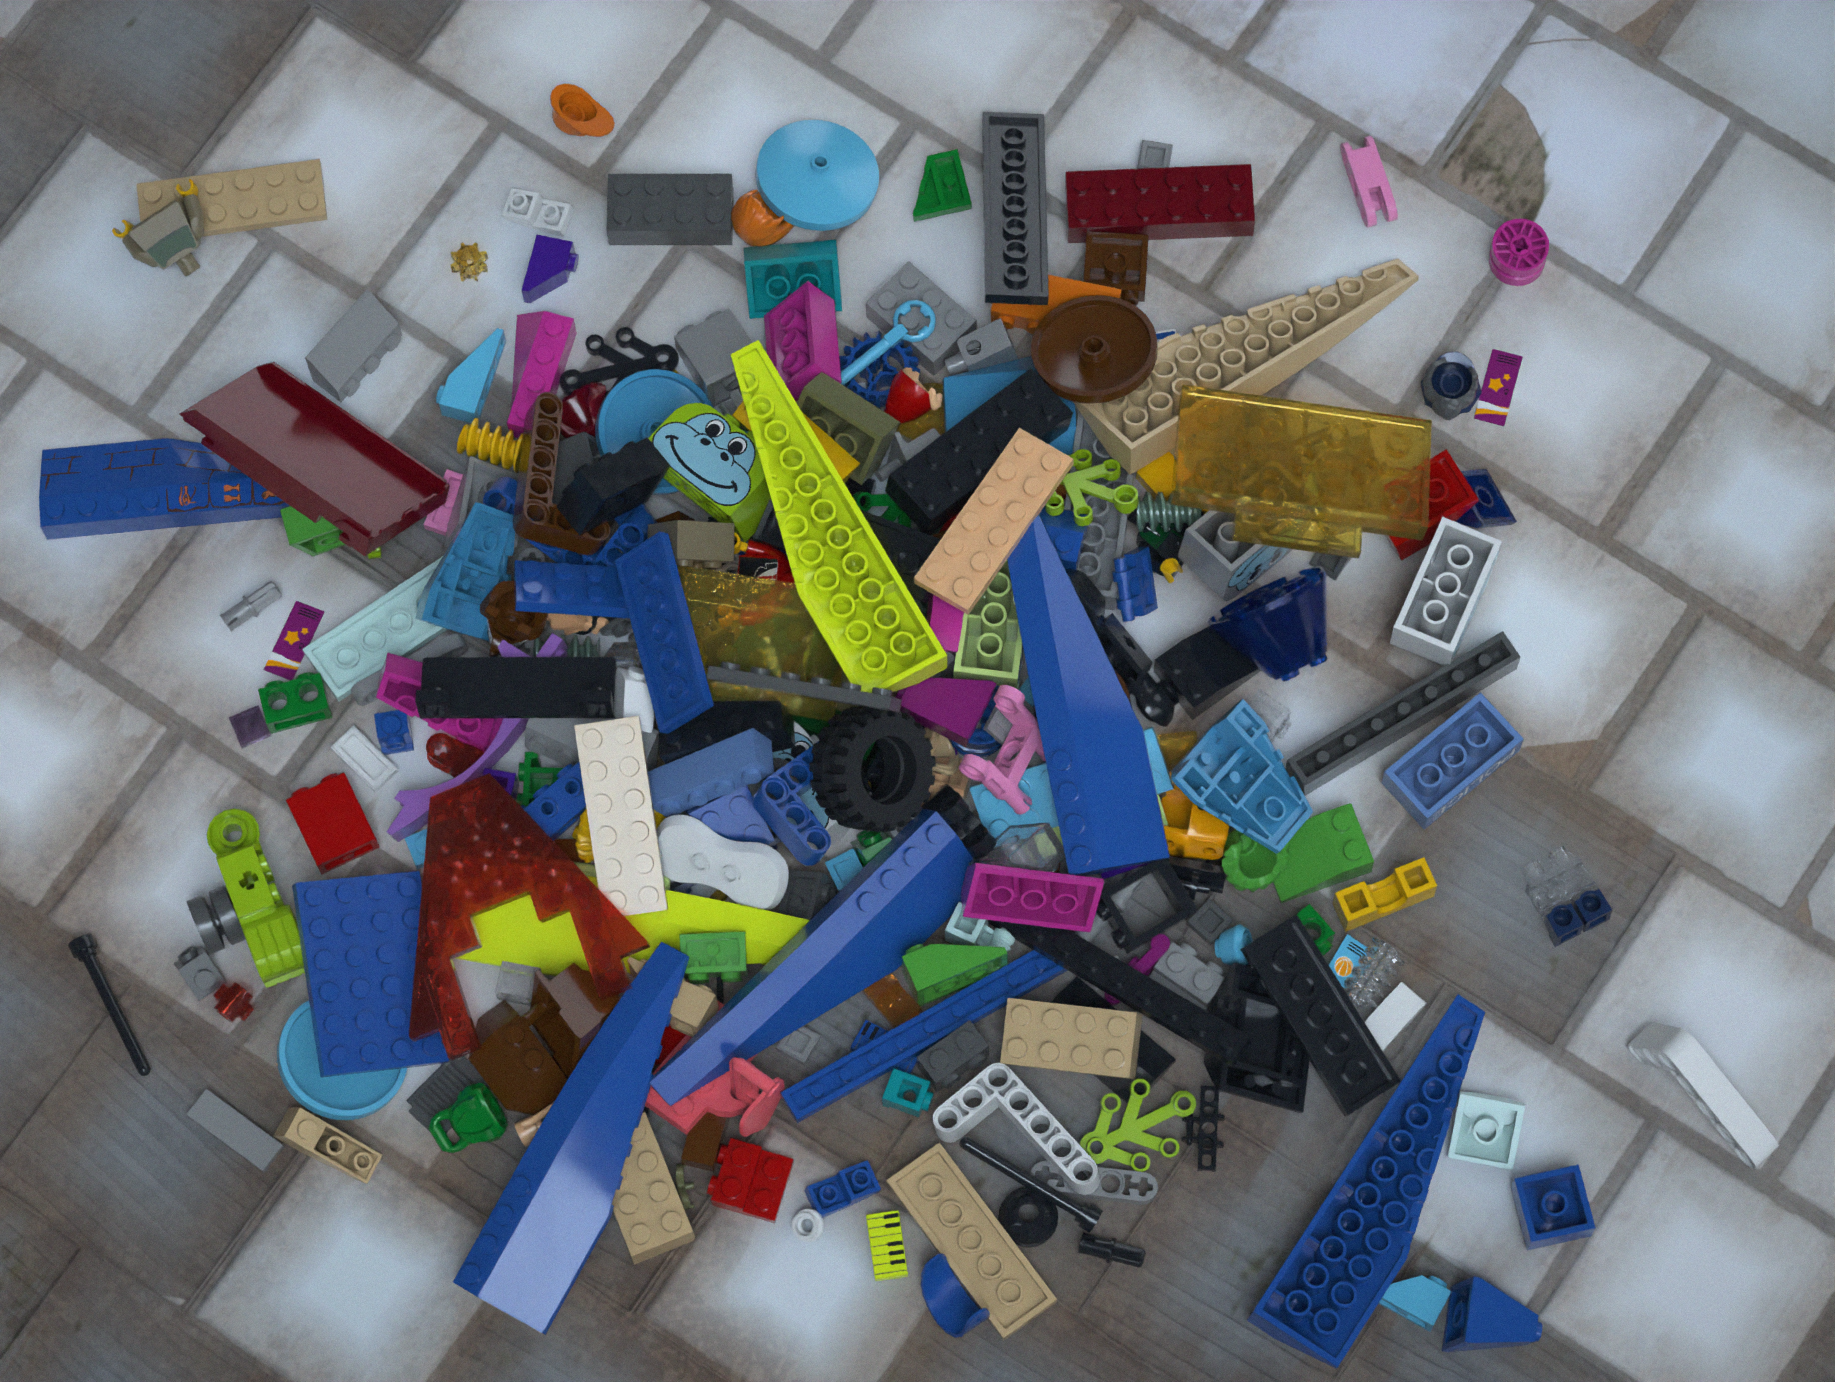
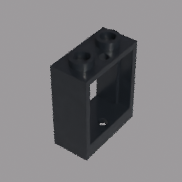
(1173, 891)

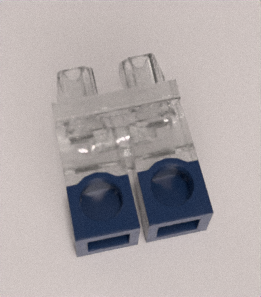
(1565, 896)

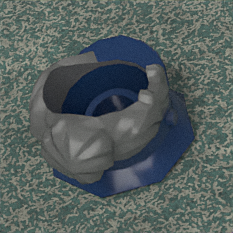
(1451, 385)

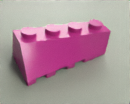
(539, 360)
(398, 688)

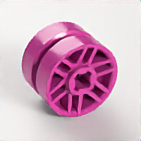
(1518, 252)

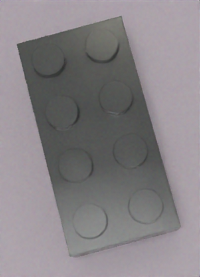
(669, 209)

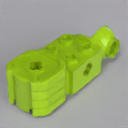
(265, 920)

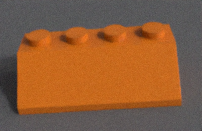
(1060, 291)

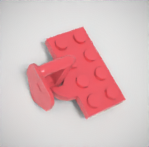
(715, 1097)

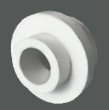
(800, 1229)

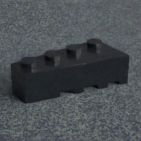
(727, 720)

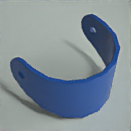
(948, 1300)

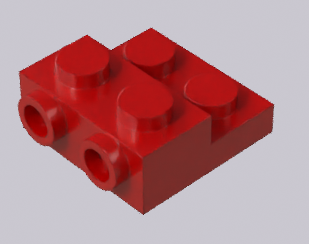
(750, 1180)

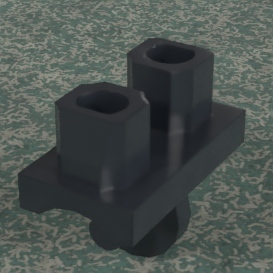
(1199, 875)

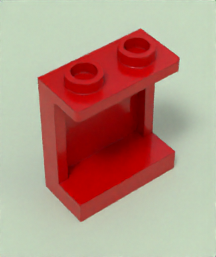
(332, 822)

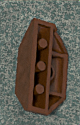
(515, 1062)

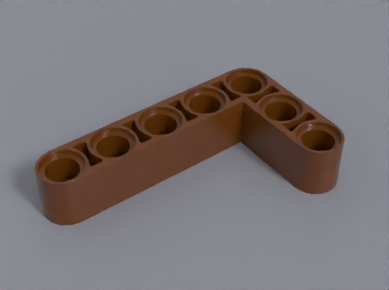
(541, 479)

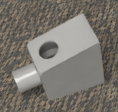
(982, 349)

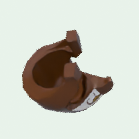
(505, 622)

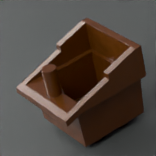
(567, 1014)

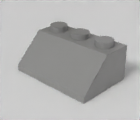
(353, 347)

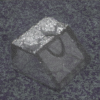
(1026, 848)

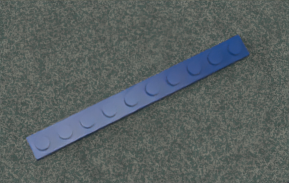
(918, 1034)

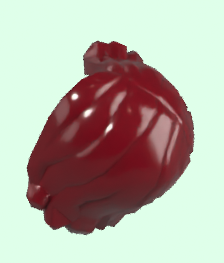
(581, 409)

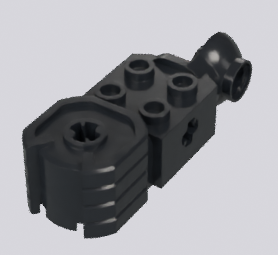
(1128, 659)

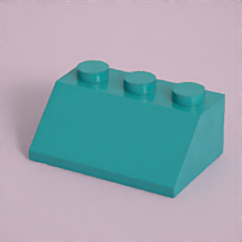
(781, 269)

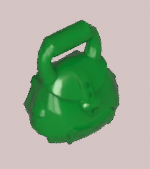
(473, 1117)

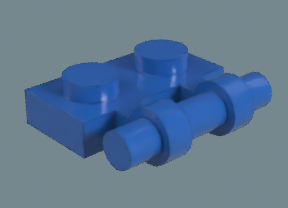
(1135, 584)

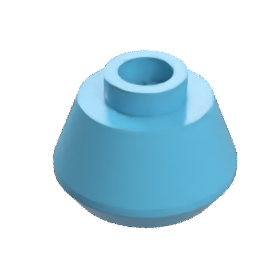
(1230, 943)

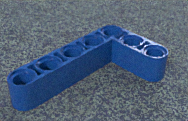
(624, 538)
(790, 805)

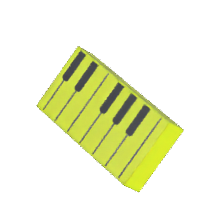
(887, 1245)

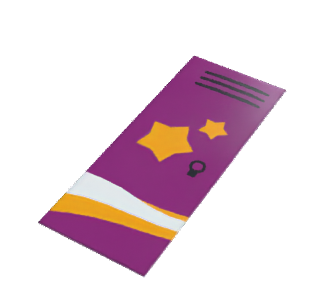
(1498, 387)
(294, 637)

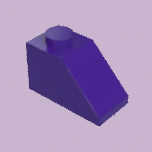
(548, 267)

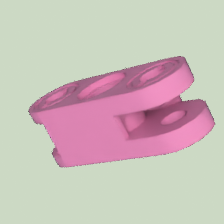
(1369, 182)

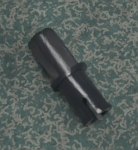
(1111, 1250)

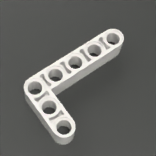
(1683, 1056)
(1024, 1120)

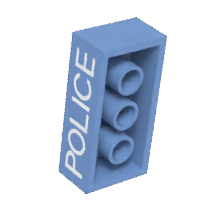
(1452, 760)

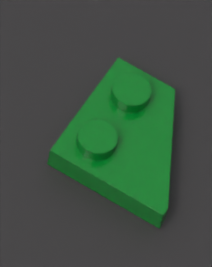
(942, 187)

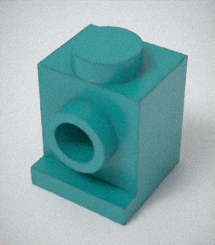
(902, 1083)

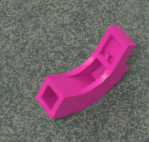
(945, 623)

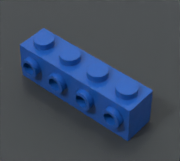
(560, 804)

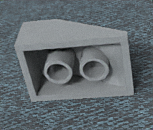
(474, 484)

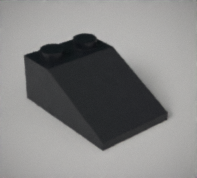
(1203, 670)

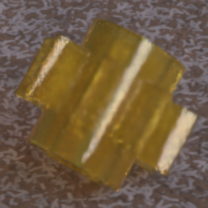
(472, 270)

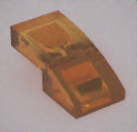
(892, 1001)

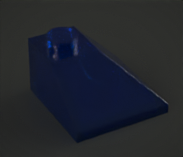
(1491, 508)

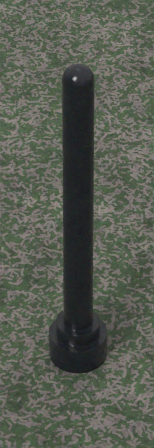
(84, 950)
(1084, 1214)

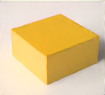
(1157, 476)

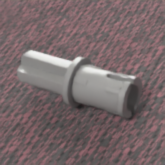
(251, 605)

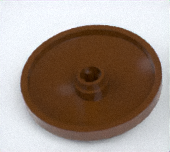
(1094, 349)

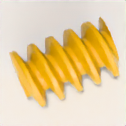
(490, 445)

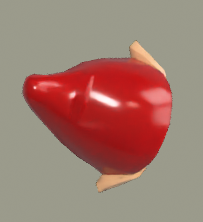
(909, 398)

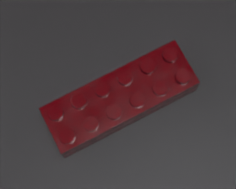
(1161, 202)

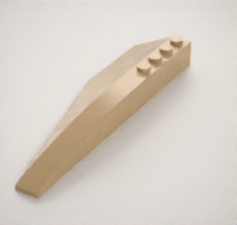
(1240, 356)

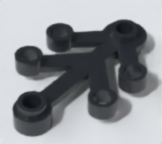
(623, 365)

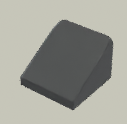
(1332, 563)

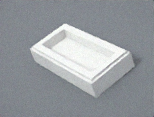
(364, 759)

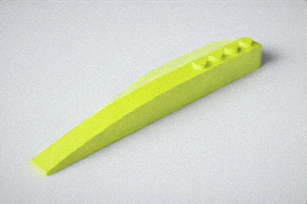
(830, 545)
(518, 937)

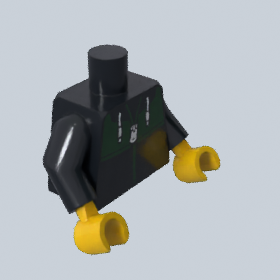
(1163, 547)

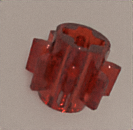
(233, 1002)

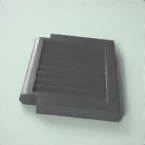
(442, 1090)

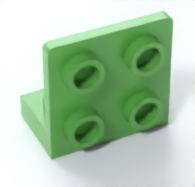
(714, 956)

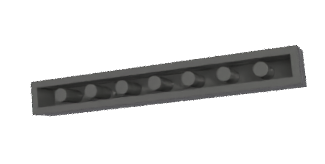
(1403, 713)

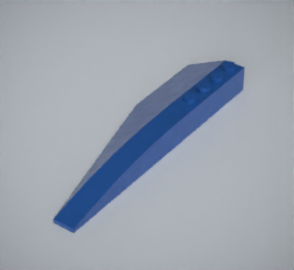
(1084, 720)
(576, 1159)

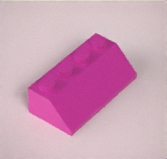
(803, 338)
(1030, 897)

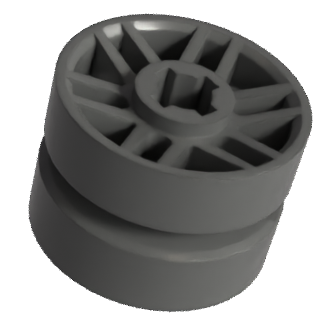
(216, 920)

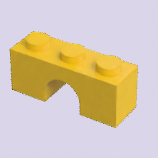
(1401, 889)

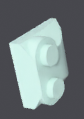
(1486, 1129)

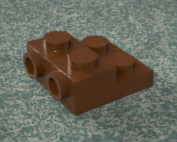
(1117, 262)

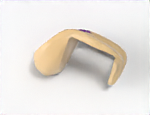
(943, 748)

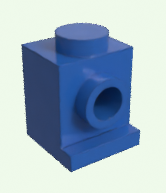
(394, 732)

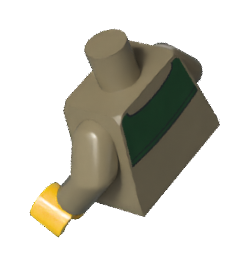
(168, 233)

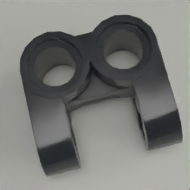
(962, 821)

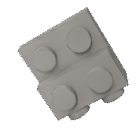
(1188, 975)

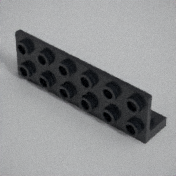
(517, 687)

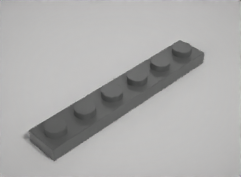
(791, 684)

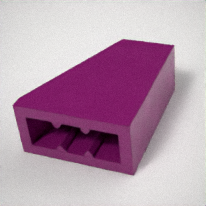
(948, 705)

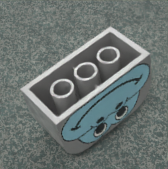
(1223, 563)

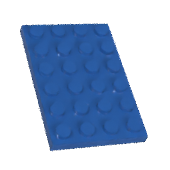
(361, 970)

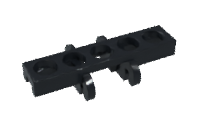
(1202, 1119)

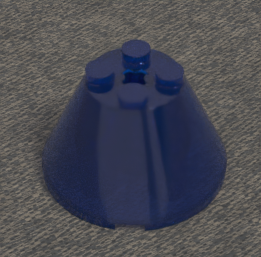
(1279, 624)

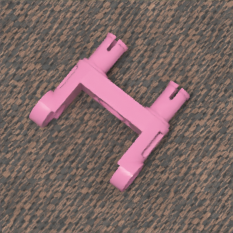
(1024, 736)

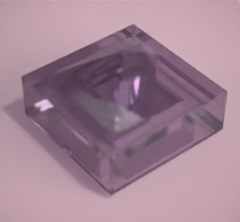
(250, 726)

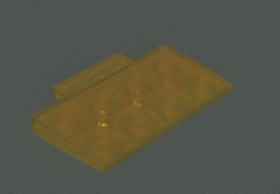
(1301, 470)

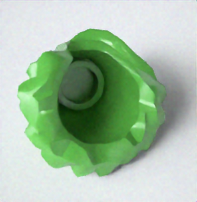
(1250, 863)

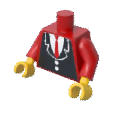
(762, 561)

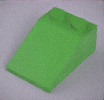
(1324, 853)
(947, 968)

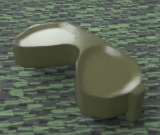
(681, 1187)

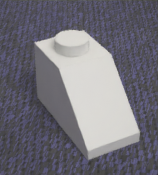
(633, 697)

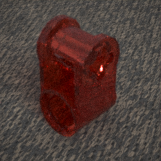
(458, 755)

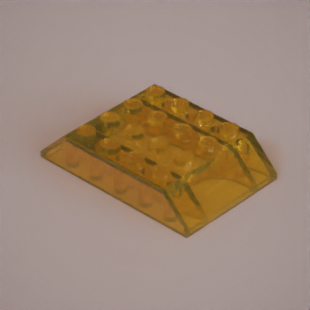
(761, 627)

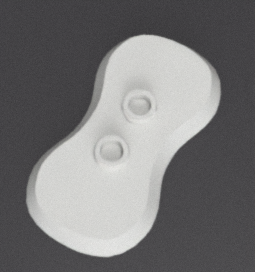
(742, 870)

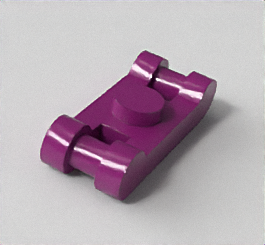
(1158, 947)

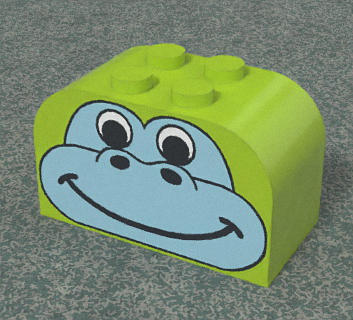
(714, 465)

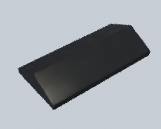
(1152, 1058)

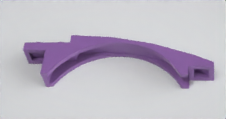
(416, 802)

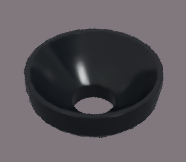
(1028, 1233)

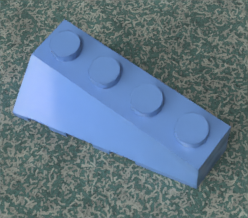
(711, 772)

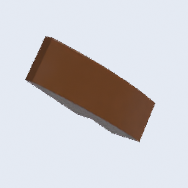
(705, 1142)

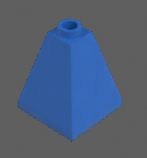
(1486, 1319)

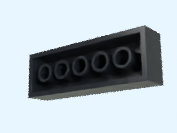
(949, 470)

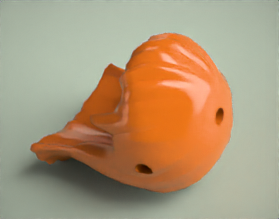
(757, 222)

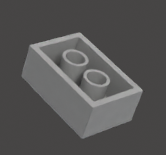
(951, 318)

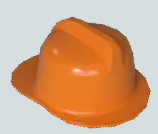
(579, 113)

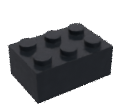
(612, 485)

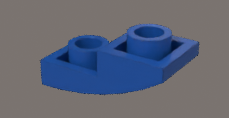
(843, 1189)

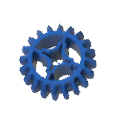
(885, 377)

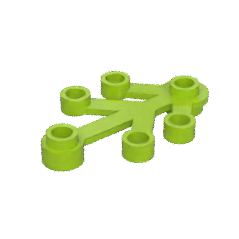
(1081, 482)
(1131, 1129)

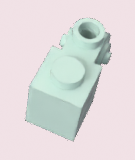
(975, 932)

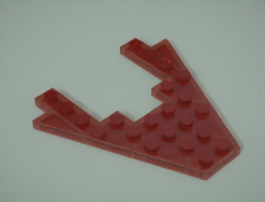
(481, 857)

